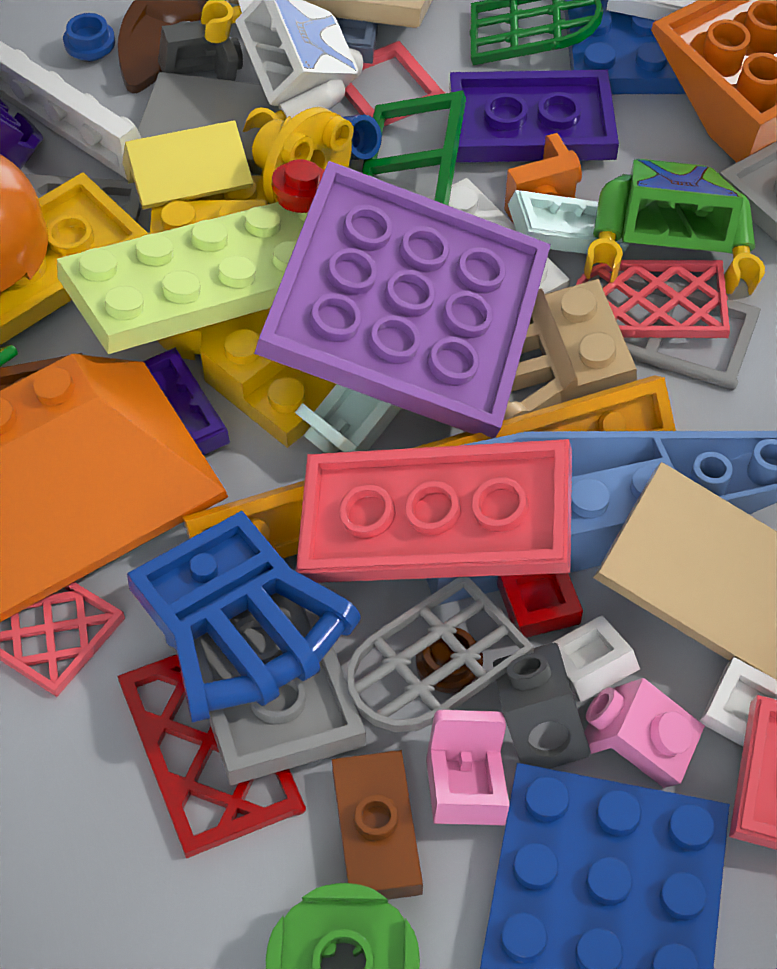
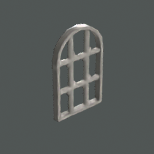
(460, 657)

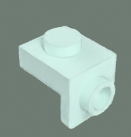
(347, 420)

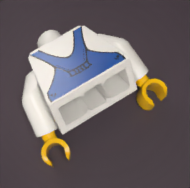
(293, 50)

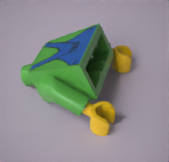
(679, 209)

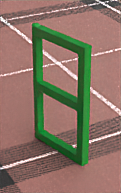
(444, 157)

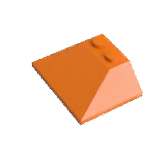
(89, 473)

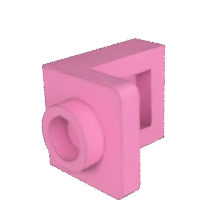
(644, 730)
(467, 768)

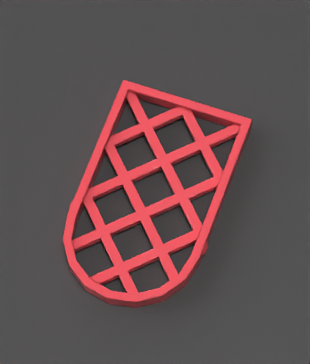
(669, 268)
(112, 619)

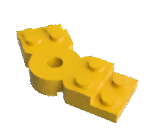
(254, 384)

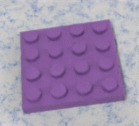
(406, 301)

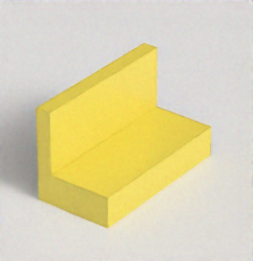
(187, 164)

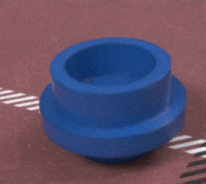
(88, 37)

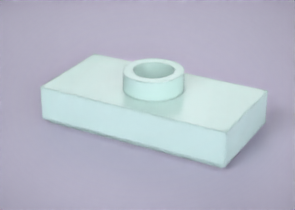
(556, 220)

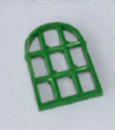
(558, 41)

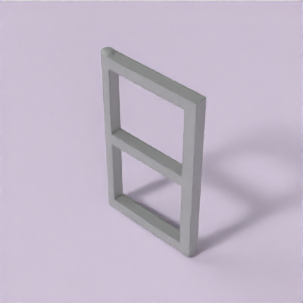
(652, 357)

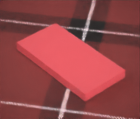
(437, 512)

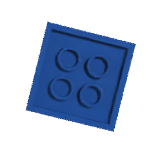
(605, 876)

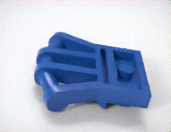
(215, 579)

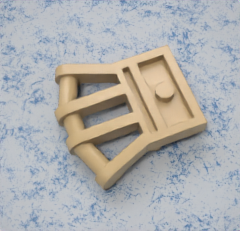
(578, 347)

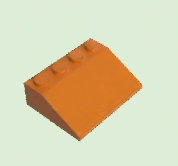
(727, 68)

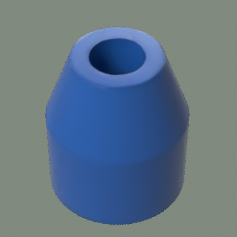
(366, 137)

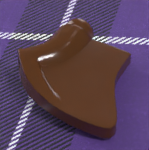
(141, 37)

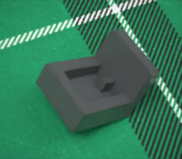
(187, 51)

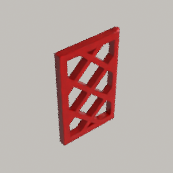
(178, 789)

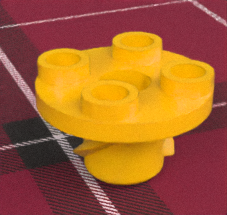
(310, 136)

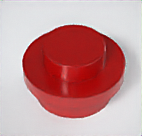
(296, 184)

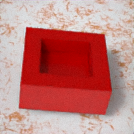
(540, 602)

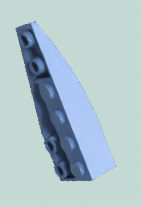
(616, 466)

